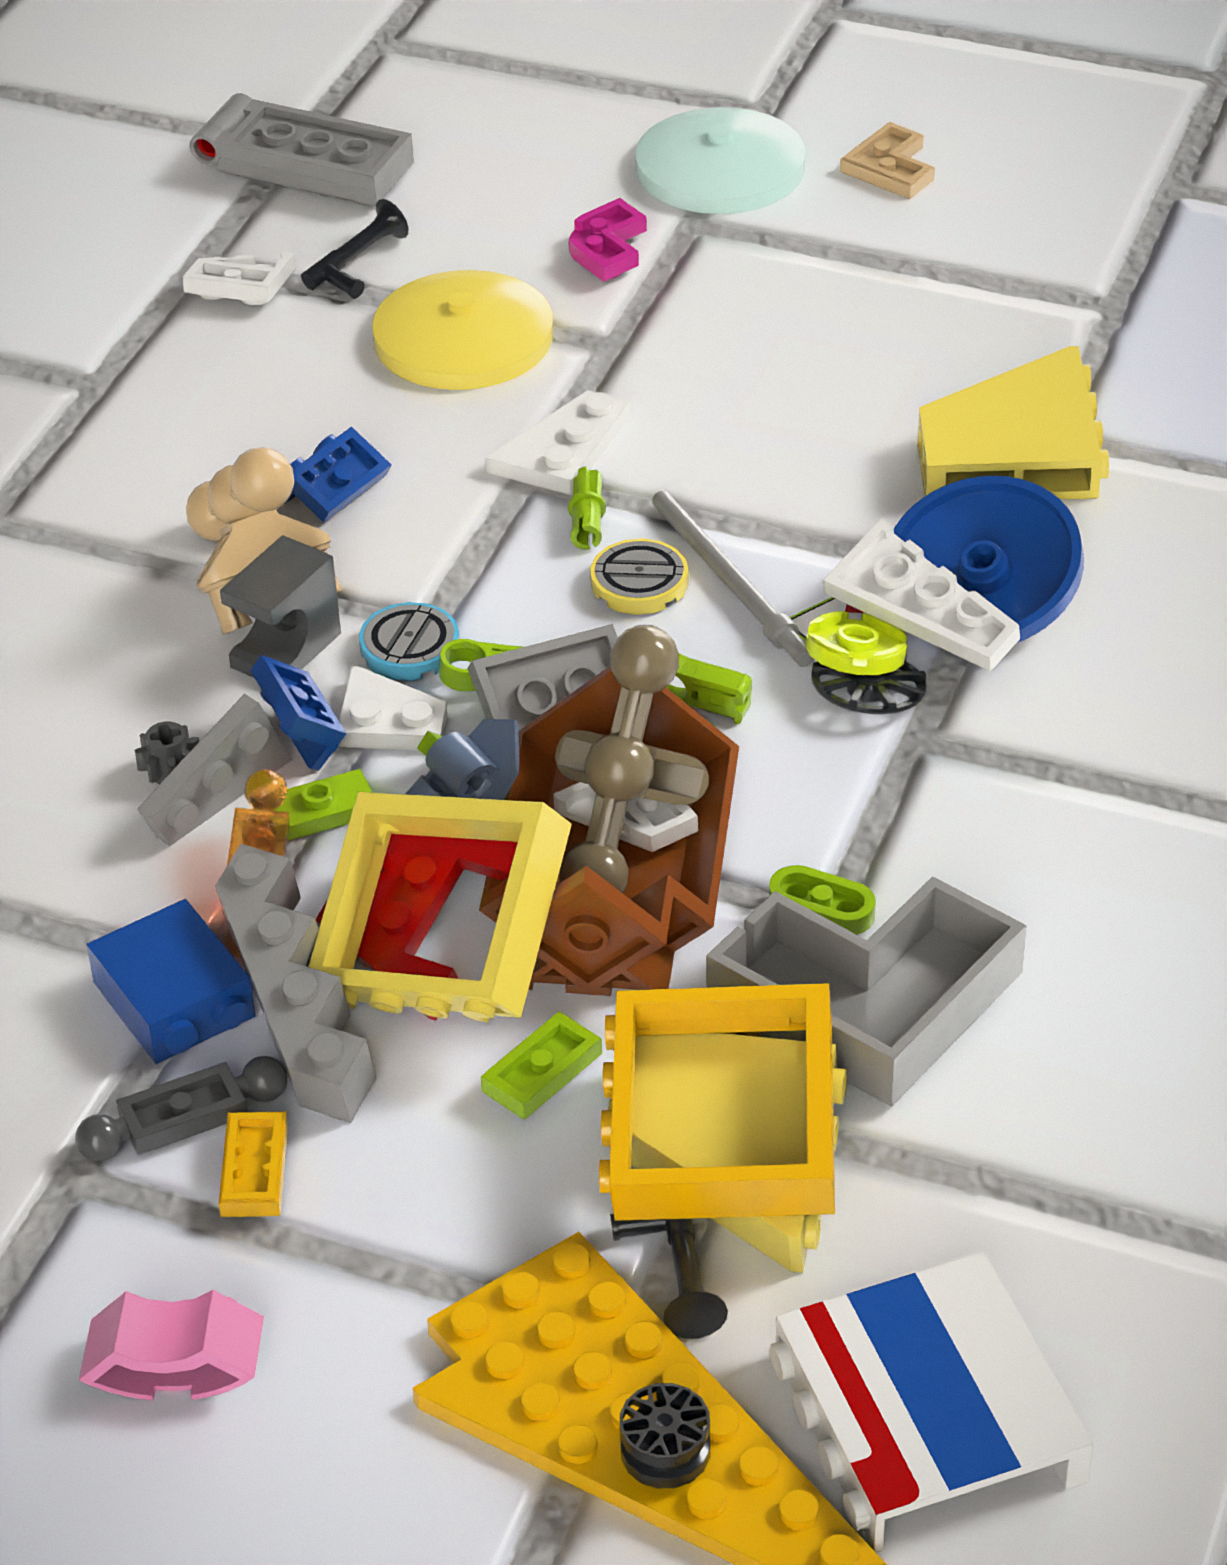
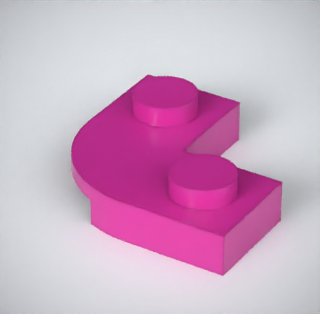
(601, 239)

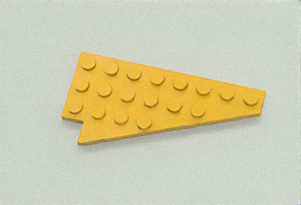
(545, 1376)

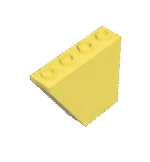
(1019, 425)
(729, 1105)

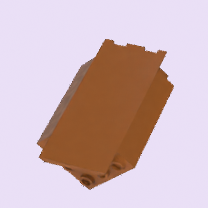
(593, 930)

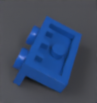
(337, 473)
(300, 708)

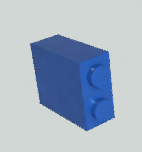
(171, 980)

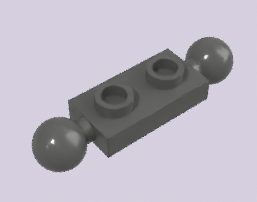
(180, 1108)

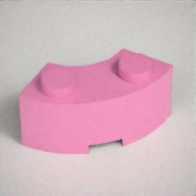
(172, 1346)

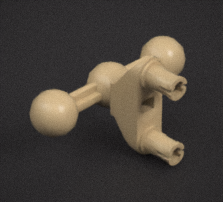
(242, 515)

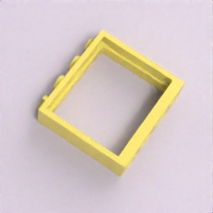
(519, 925)

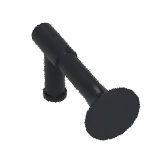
(387, 222)
(694, 1311)

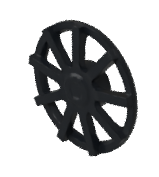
(871, 688)

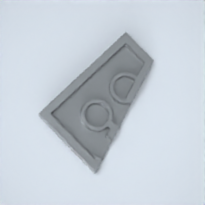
(538, 676)
(214, 771)

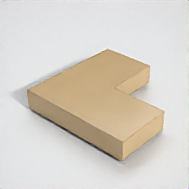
(887, 161)

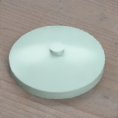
(720, 160)

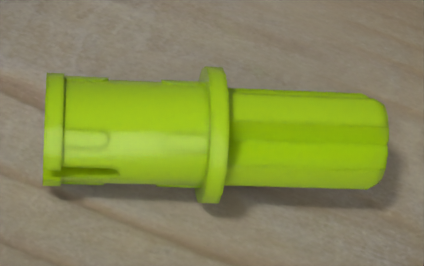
(586, 508)

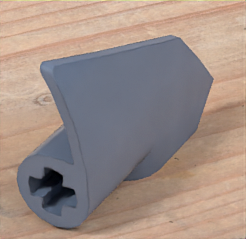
(473, 765)

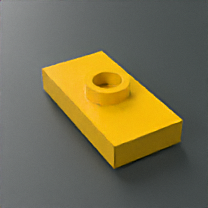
(253, 1164)

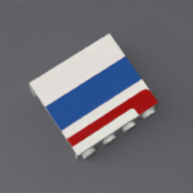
(926, 1392)

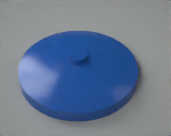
(1003, 542)

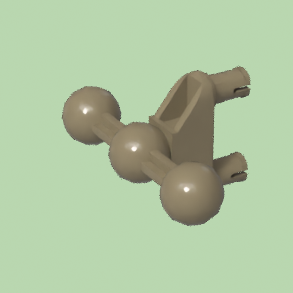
(619, 763)

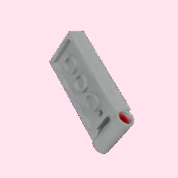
(304, 149)

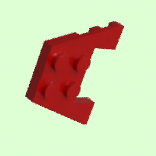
(412, 891)

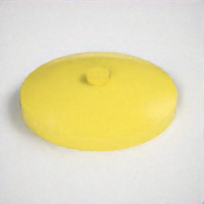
(462, 329)

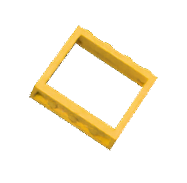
(722, 1189)

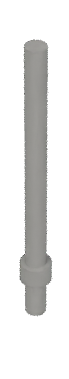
(776, 626)

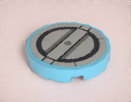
(406, 639)

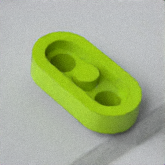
(828, 895)

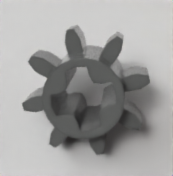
(163, 749)

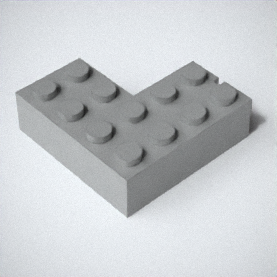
(891, 996)

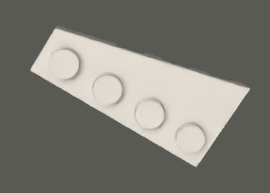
(911, 593)

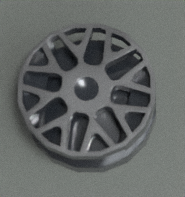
(666, 1438)

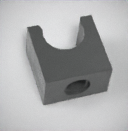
(293, 604)

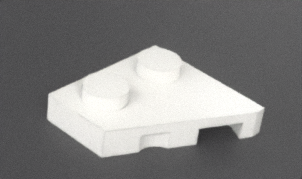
(238, 278)
(387, 713)
(646, 821)

